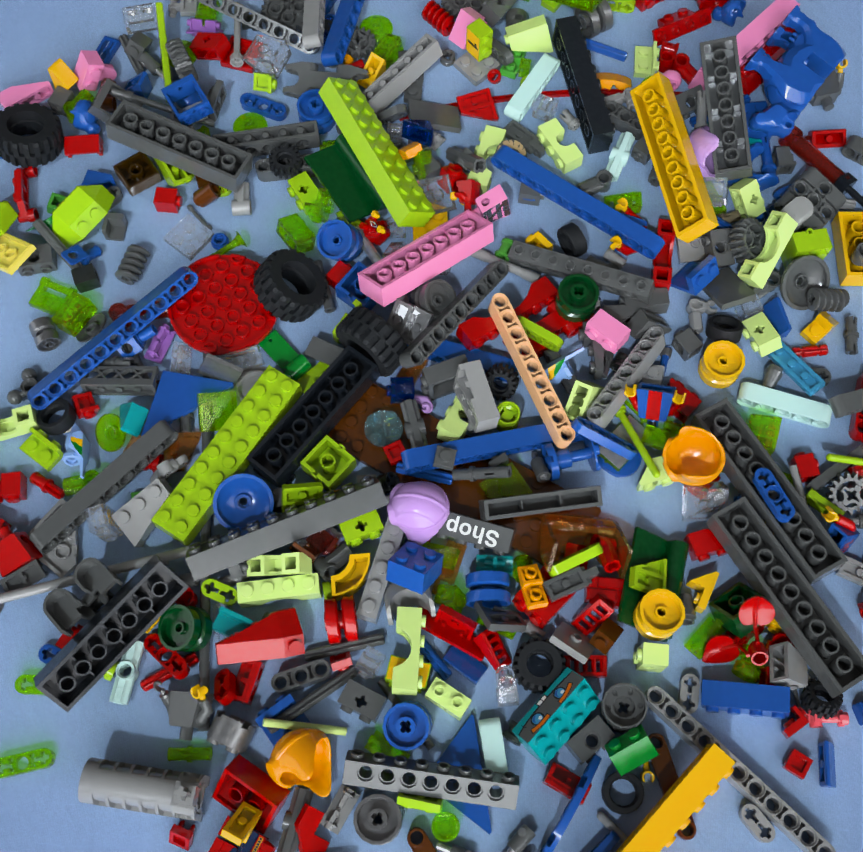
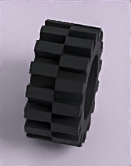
(281, 153)
(504, 372)
(817, 706)

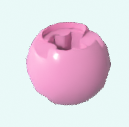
(674, 77)

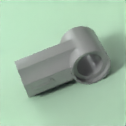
(241, 204)

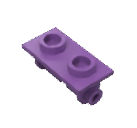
(196, 25)
(160, 344)

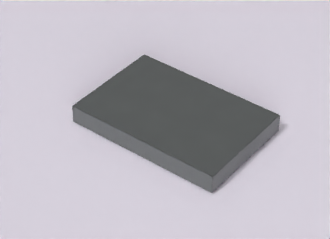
(440, 116)
(729, 290)

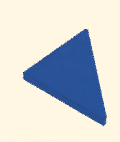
(178, 396)
(465, 751)

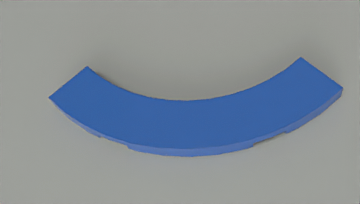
(572, 805)

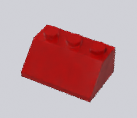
(248, 783)

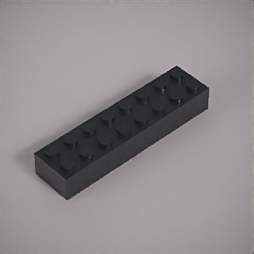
(583, 84)
(313, 416)
(110, 633)

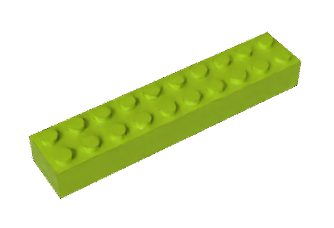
(376, 153)
(256, 415)

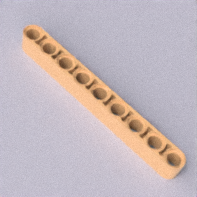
(531, 378)

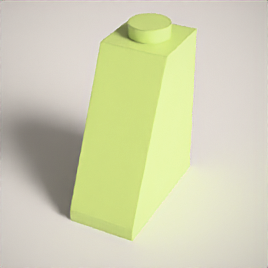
(529, 36)
(581, 398)

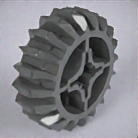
(180, 58)
(746, 239)

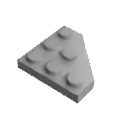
(63, 557)

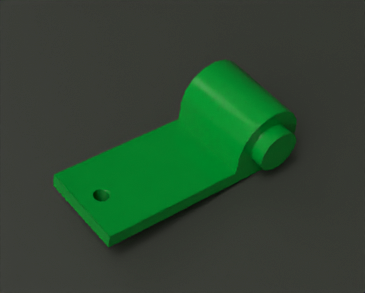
(285, 356)

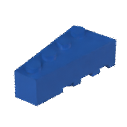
(746, 698)

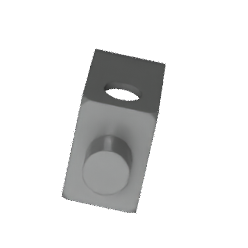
(787, 666)

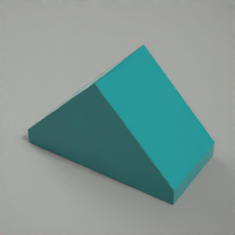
(132, 418)

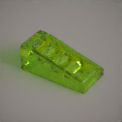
(630, 197)

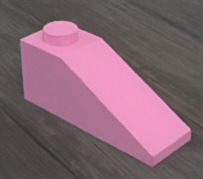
(29, 93)

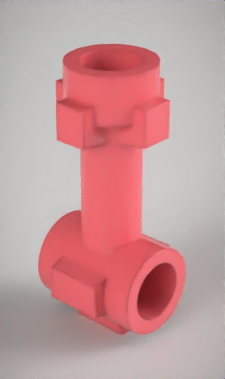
(840, 718)

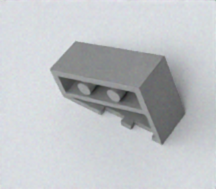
(475, 396)
(136, 515)

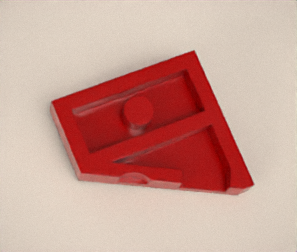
(478, 105)

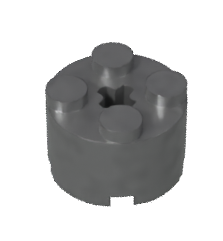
(231, 732)

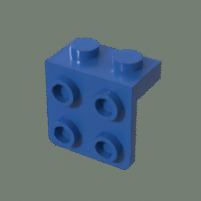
(696, 276)
(282, 704)

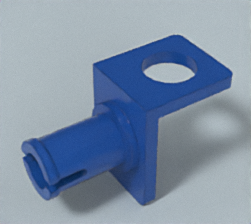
(82, 256)
(139, 340)

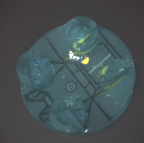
(383, 428)

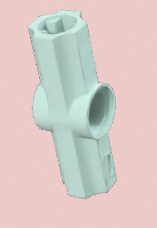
(620, 155)
(123, 685)

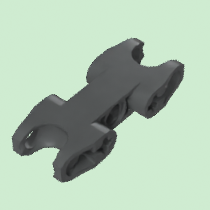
(311, 78)

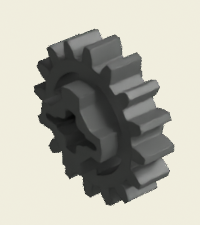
(366, 43)
(842, 500)

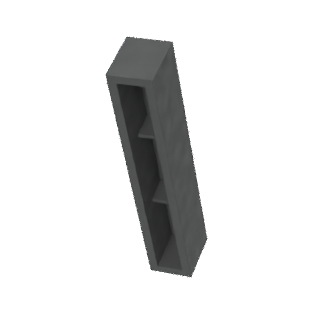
(540, 502)

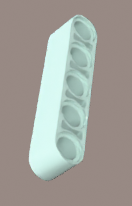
(532, 87)
(784, 405)

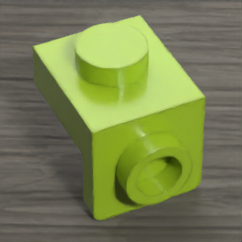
(264, 82)

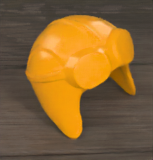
(693, 456)
(303, 760)

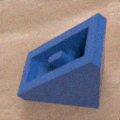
(140, 85)
(95, 178)

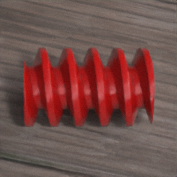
(438, 18)

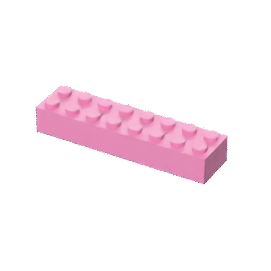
(756, 34)
(425, 257)

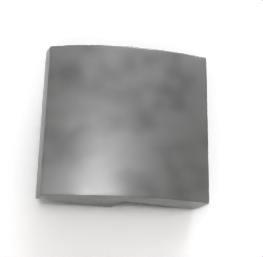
(409, 320)
(219, 369)

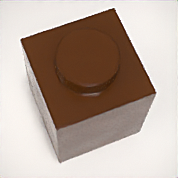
(606, 636)

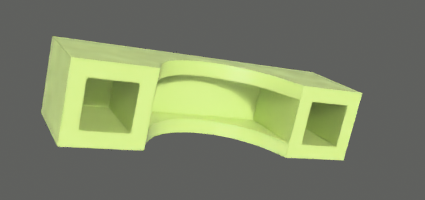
(489, 140)
(778, 232)
(290, 587)
(405, 676)

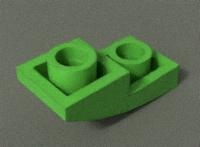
(512, 70)

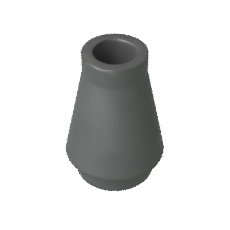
(772, 376)

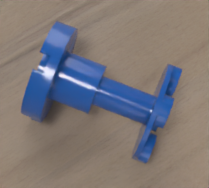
(564, 458)

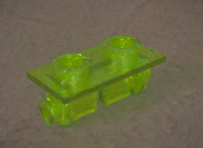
(708, 629)
(378, 743)

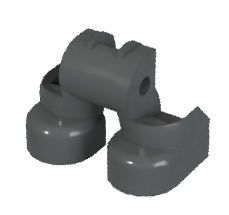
(66, 609)

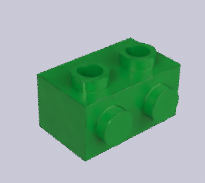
(631, 750)

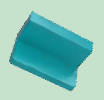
(229, 622)

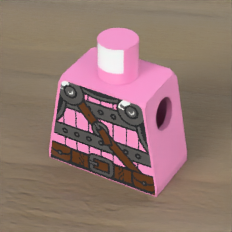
(492, 204)

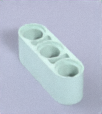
(493, 744)

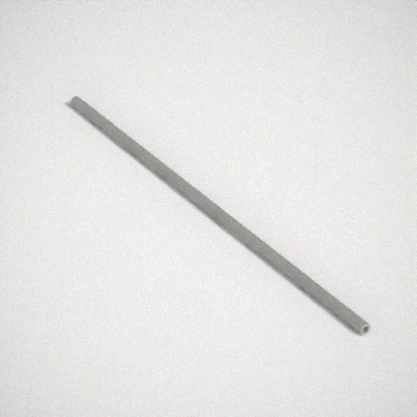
(116, 568)

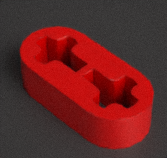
(224, 687)

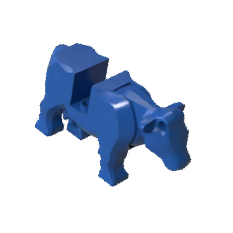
(795, 75)

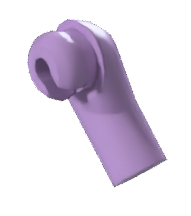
(425, 403)

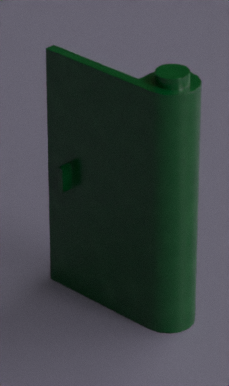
(345, 180)
(647, 549)

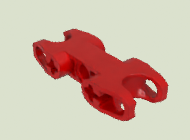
(556, 325)

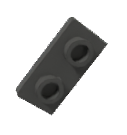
(216, 98)

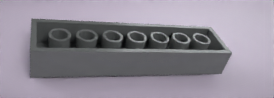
(726, 108)
(179, 145)

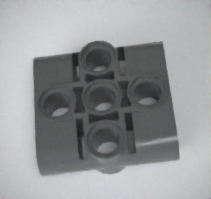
(809, 186)

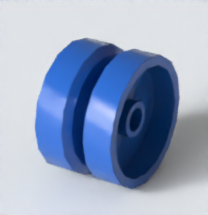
(311, 108)
(339, 241)
(488, 588)
(396, 731)

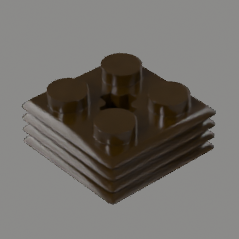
(137, 173)

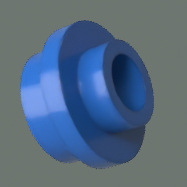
(217, 238)

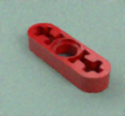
(168, 664)

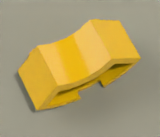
(352, 577)

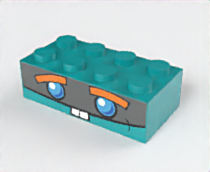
(556, 715)

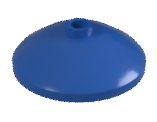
(242, 485)

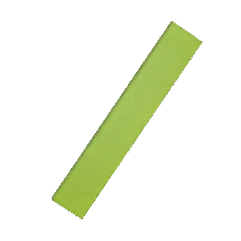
(162, 41)

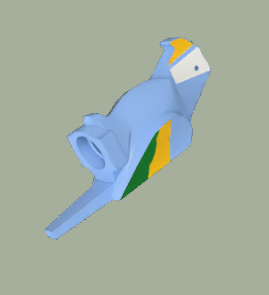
(560, 368)
(77, 449)

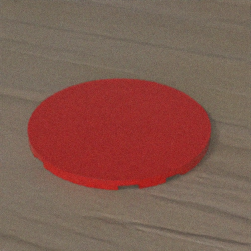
(222, 308)

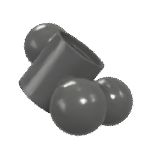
(29, 380)

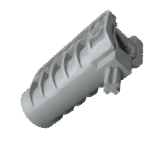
(143, 789)

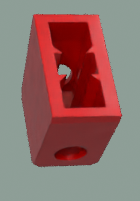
(15, 551)

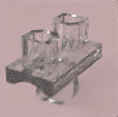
(181, 358)

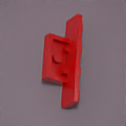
(680, 23)
(453, 629)

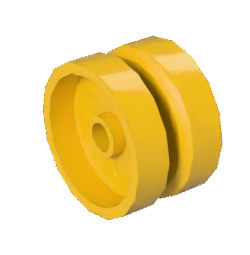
(721, 364)
(658, 614)

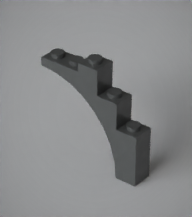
(623, 313)

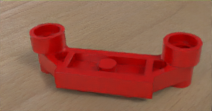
(21, 194)

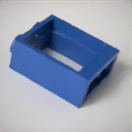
(188, 86)

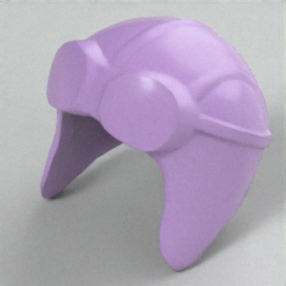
(703, 145)
(418, 509)

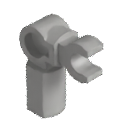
(623, 97)
(695, 309)
(169, 467)

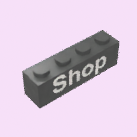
(478, 532)

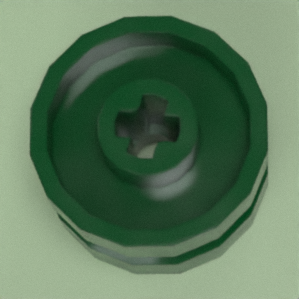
(576, 297)
(185, 628)

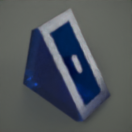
(418, 131)

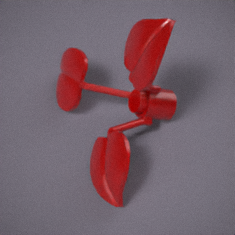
(752, 612)

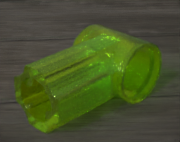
(68, 106)
(74, 484)

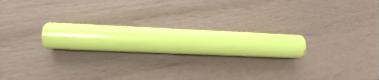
(292, 725)

